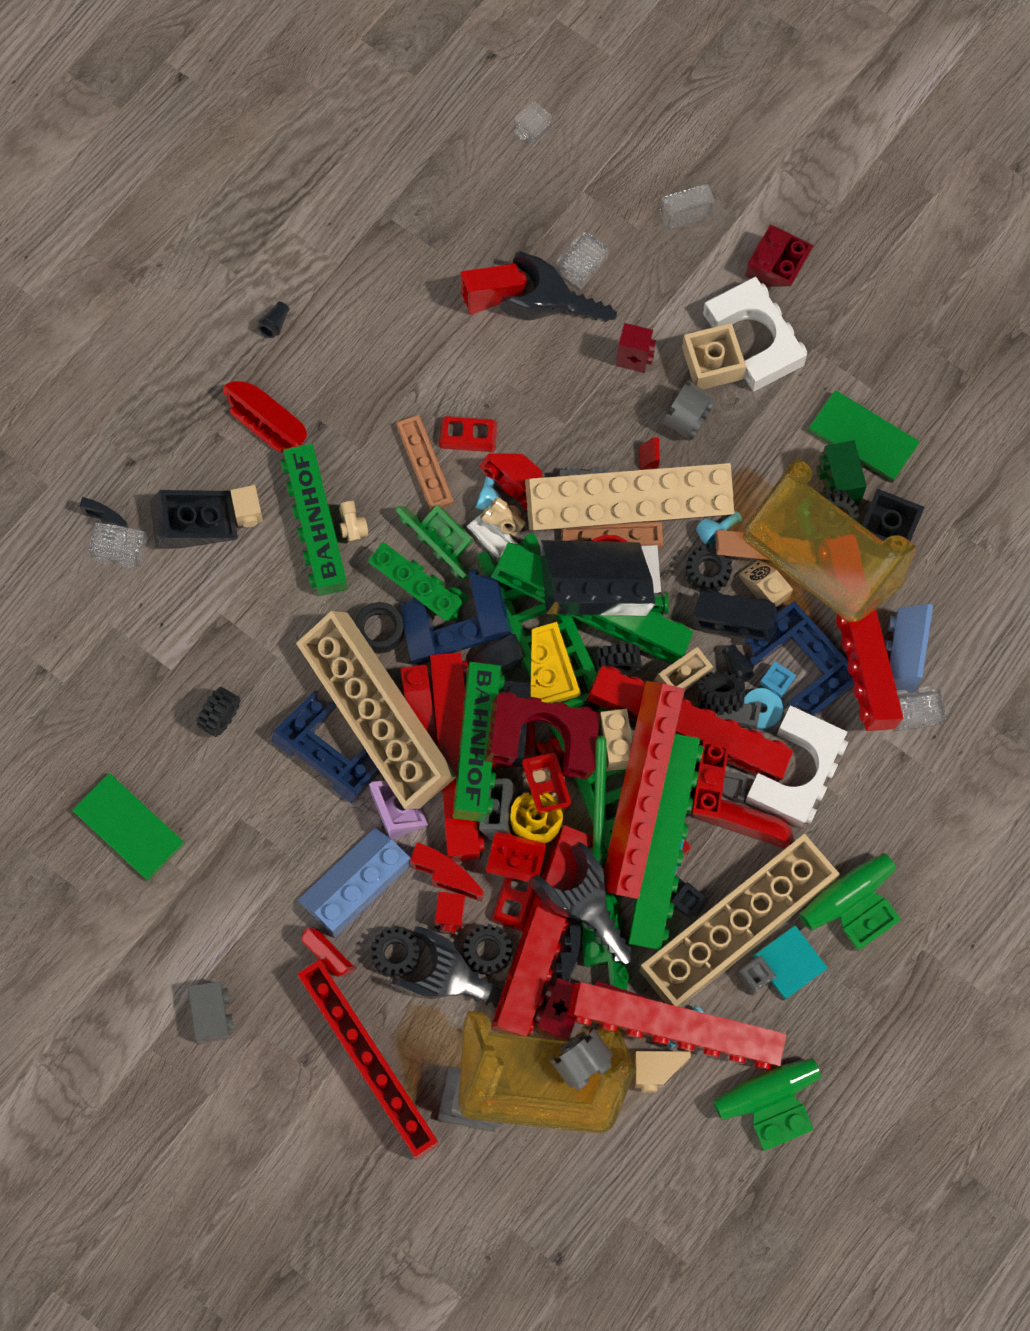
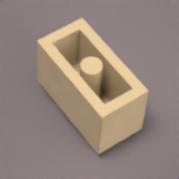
(616, 729)

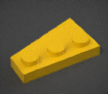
(550, 666)

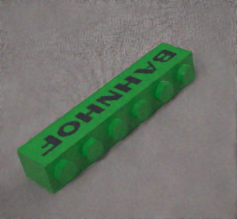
(315, 520)
(473, 772)

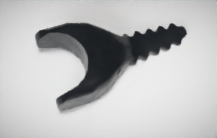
(550, 294)
(585, 901)
(448, 974)

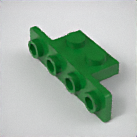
(442, 534)
(412, 579)
(597, 954)

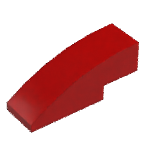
(445, 872)

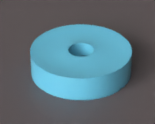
(771, 702)

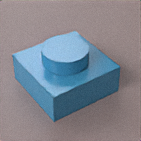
(778, 679)

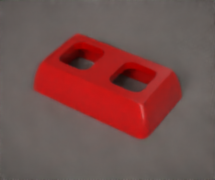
(467, 440)
(556, 785)
(507, 893)
(327, 952)

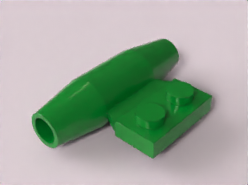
(854, 901)
(771, 1099)

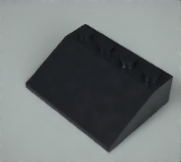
(596, 578)

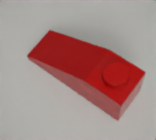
(418, 696)

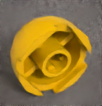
(530, 824)

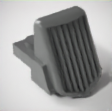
(450, 1109)

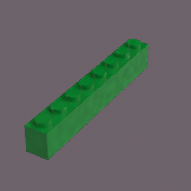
(651, 632)
(664, 854)

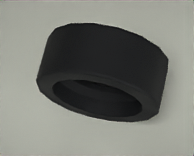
(384, 609)

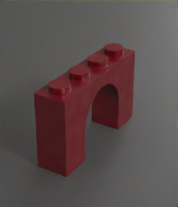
(576, 725)

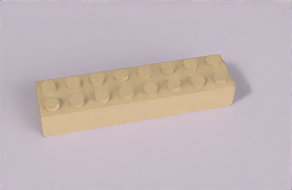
(629, 496)
(376, 710)
(739, 922)

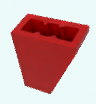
(487, 286)

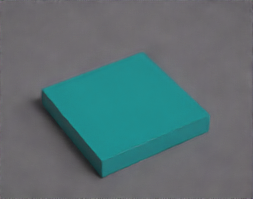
(792, 962)

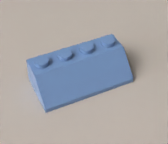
(355, 881)

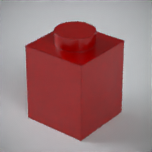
(450, 912)

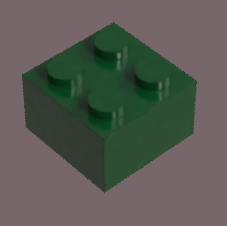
(842, 470)

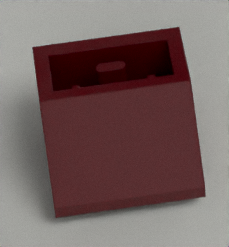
(778, 258)

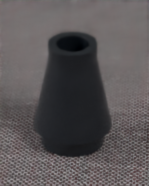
(272, 322)
(738, 663)

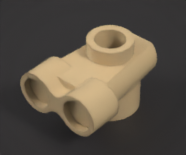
(503, 516)
(352, 527)

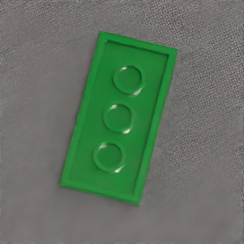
(878, 442)
(128, 827)

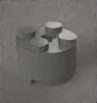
(689, 410)
(582, 1058)

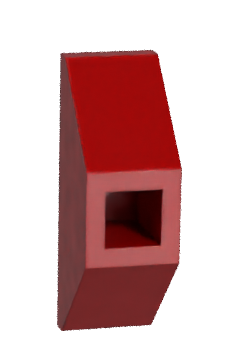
(510, 473)
(710, 780)

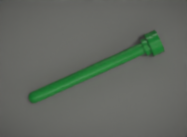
(599, 801)

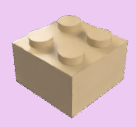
(714, 356)

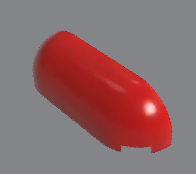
(264, 416)
(752, 824)

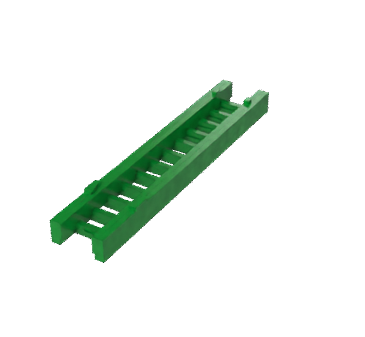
(582, 661)

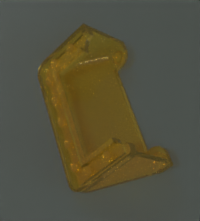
(827, 547)
(515, 1083)

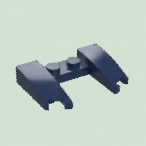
(796, 625)
(487, 626)
(298, 737)

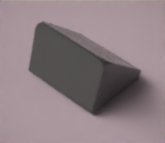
(756, 975)

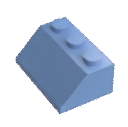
(908, 645)

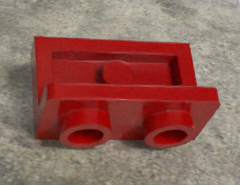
(515, 856)

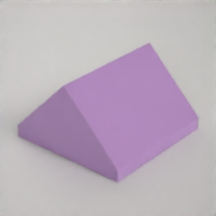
(392, 813)

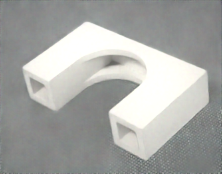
(752, 302)
(796, 803)

